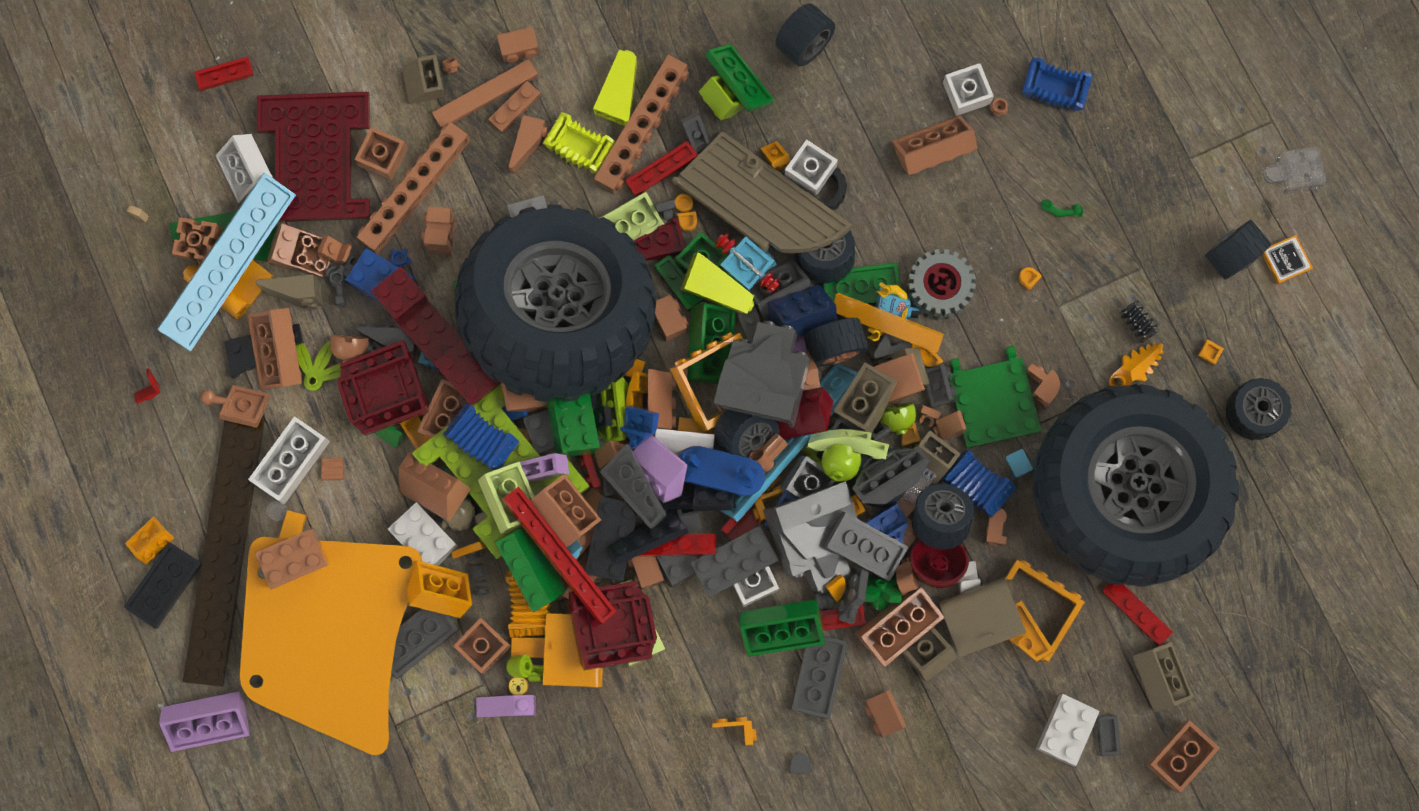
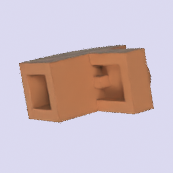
(1048, 386)

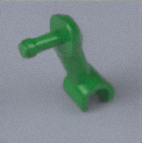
(1076, 211)

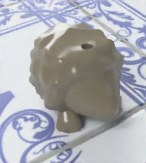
(463, 518)

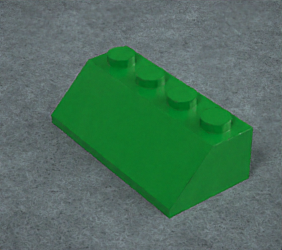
(707, 325)
(529, 569)
(782, 628)

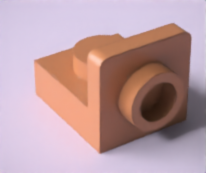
(334, 250)

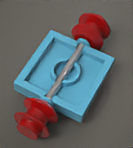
(747, 263)

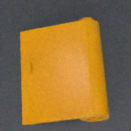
(244, 291)
(562, 657)

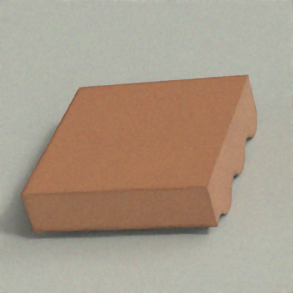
(332, 469)

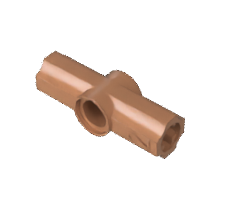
(769, 452)

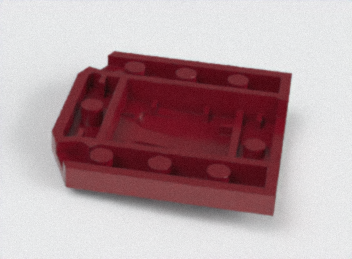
(381, 388)
(622, 638)

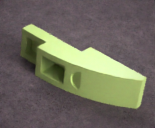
(856, 439)

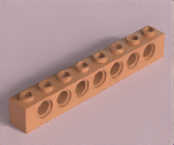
(670, 68)
(412, 198)

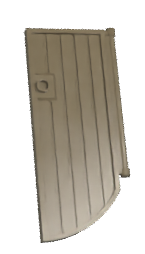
(759, 199)

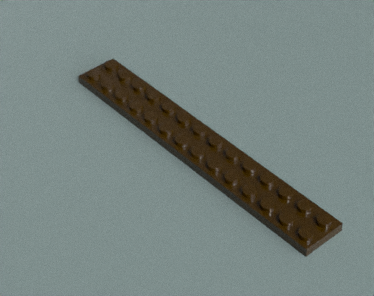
(223, 554)

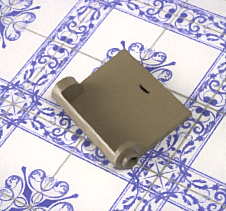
(982, 616)

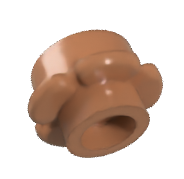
(450, 65)
(999, 102)

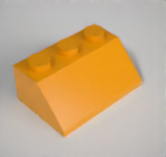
(439, 589)

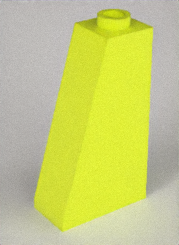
(617, 92)
(714, 285)

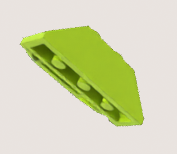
(614, 397)

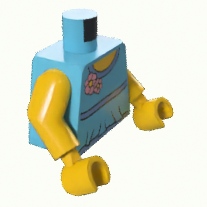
(895, 301)

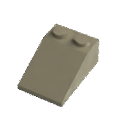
(298, 290)
(866, 398)
(929, 654)

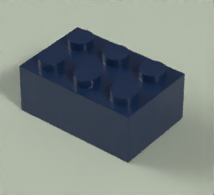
(803, 310)

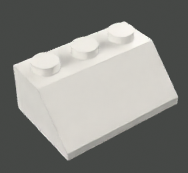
(241, 164)
(680, 440)

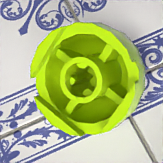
(899, 417)
(840, 462)

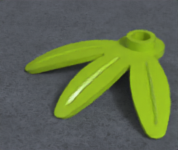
(318, 369)

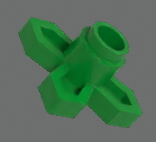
(882, 592)

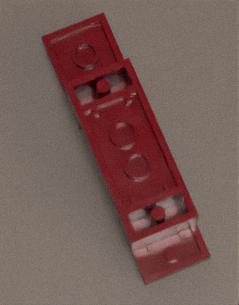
(433, 335)

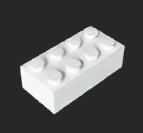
(289, 460)

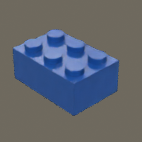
(370, 272)

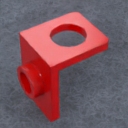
(149, 392)

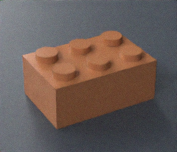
(565, 510)
(292, 558)
(1182, 756)

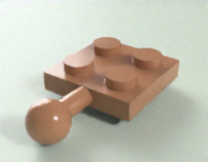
(241, 405)

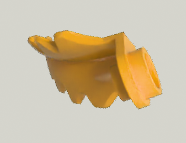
(1136, 366)

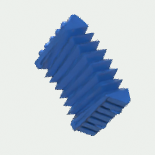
(1056, 86)
(480, 438)
(983, 488)

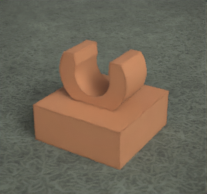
(930, 413)

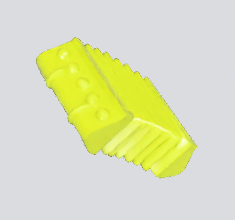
(577, 144)

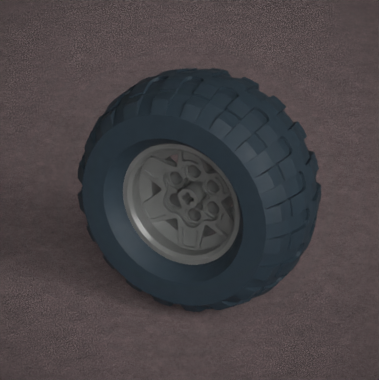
(550, 252)
(1179, 441)

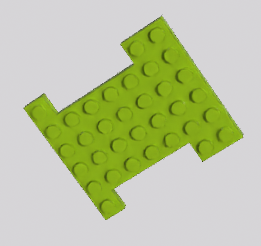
(470, 471)

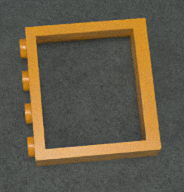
(685, 388)
(1056, 587)

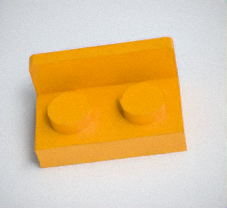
(149, 540)

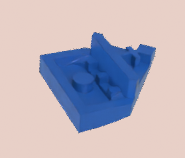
(639, 425)
(890, 522)

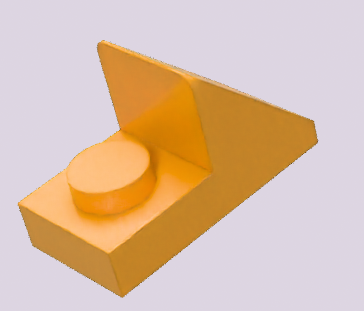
(775, 156)

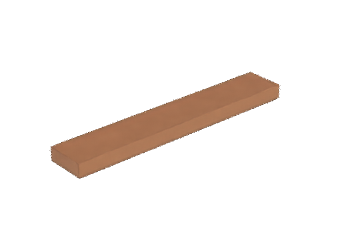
(485, 94)

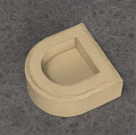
(137, 213)

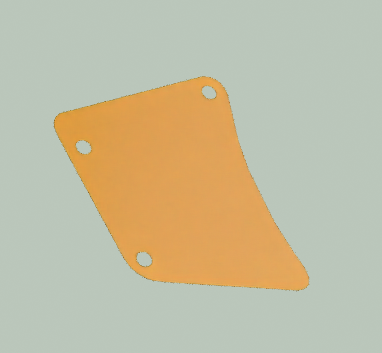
(328, 640)

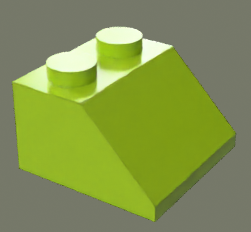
(720, 98)

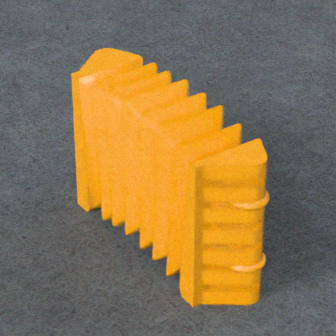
(524, 620)

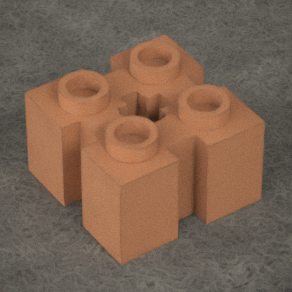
(439, 230)
(193, 231)

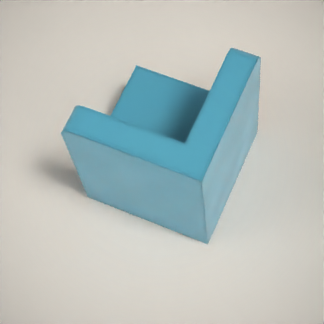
(1019, 464)

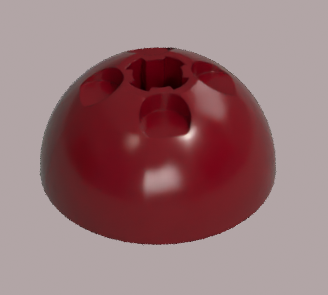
(937, 566)

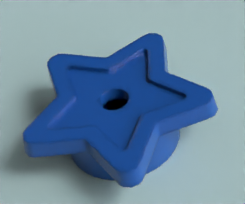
(400, 254)

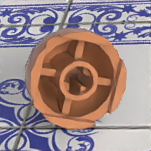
(348, 347)

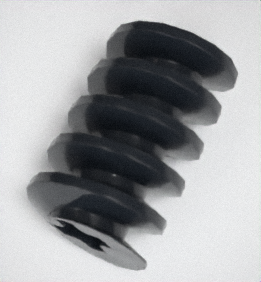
(1139, 321)

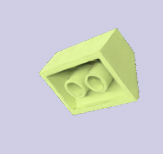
(498, 485)

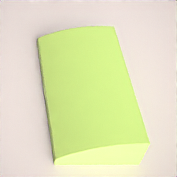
(635, 217)

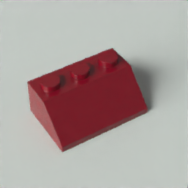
(812, 414)

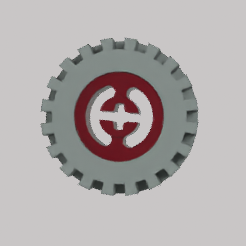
(951, 301)

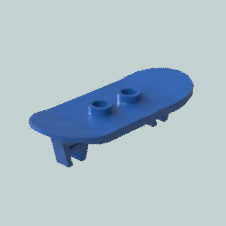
(722, 471)

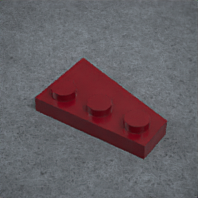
(661, 242)

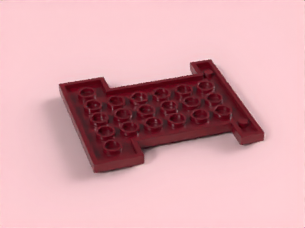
(316, 151)

